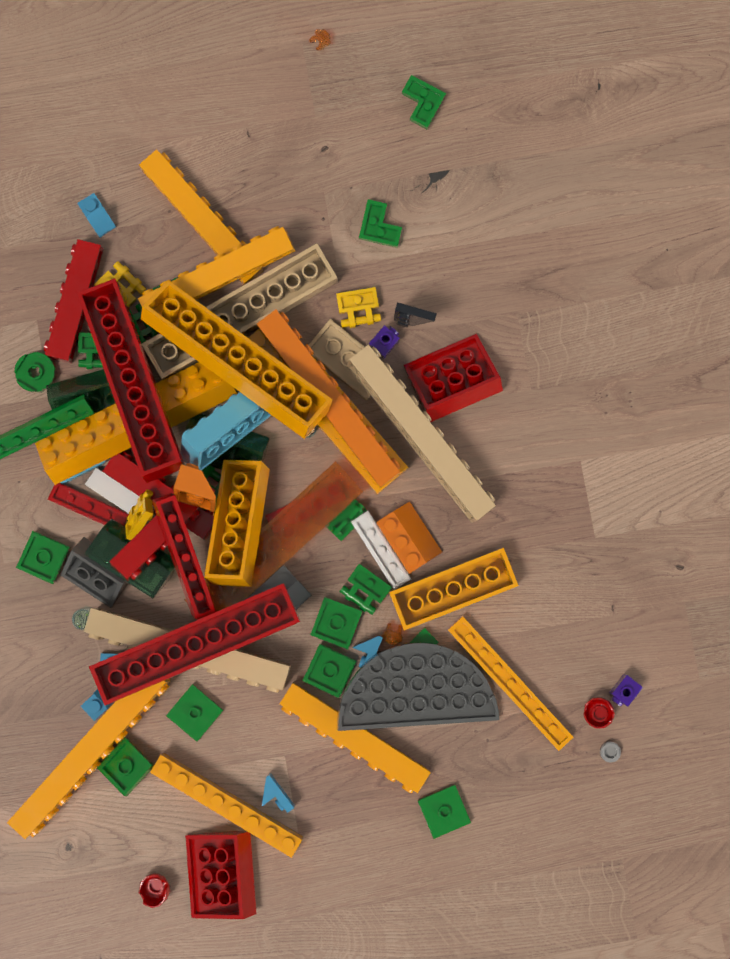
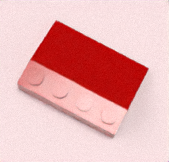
(453, 377)
(221, 875)

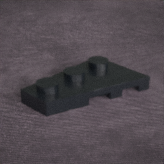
(408, 315)

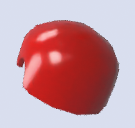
(599, 712)
(154, 890)

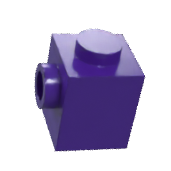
(385, 340)
(625, 691)

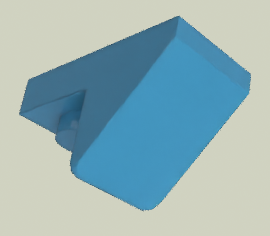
(96, 215)
(370, 647)
(94, 706)
(273, 789)

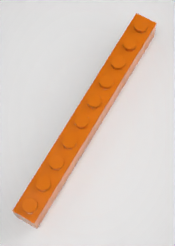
(341, 415)

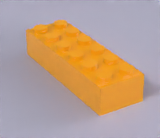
(237, 523)
(453, 589)

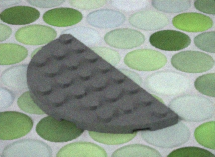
(416, 688)

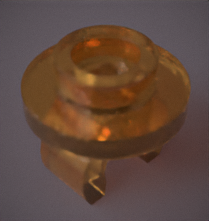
(323, 38)
(393, 637)

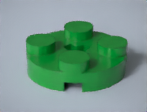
(46, 369)

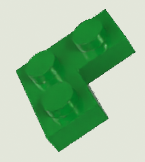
(428, 100)
(374, 229)

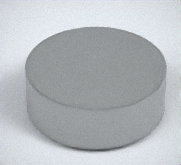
(610, 751)

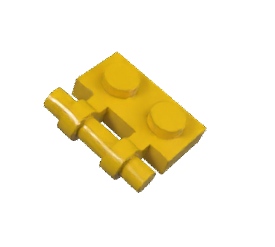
(123, 272)
(356, 301)
(139, 515)

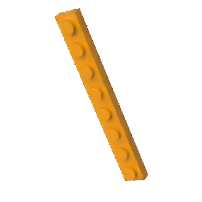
(510, 683)

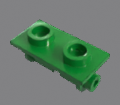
(342, 524)

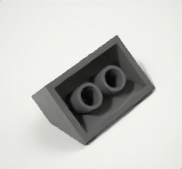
(92, 576)
(296, 590)

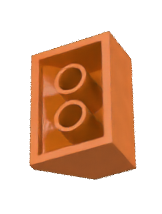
(193, 488)
(408, 537)

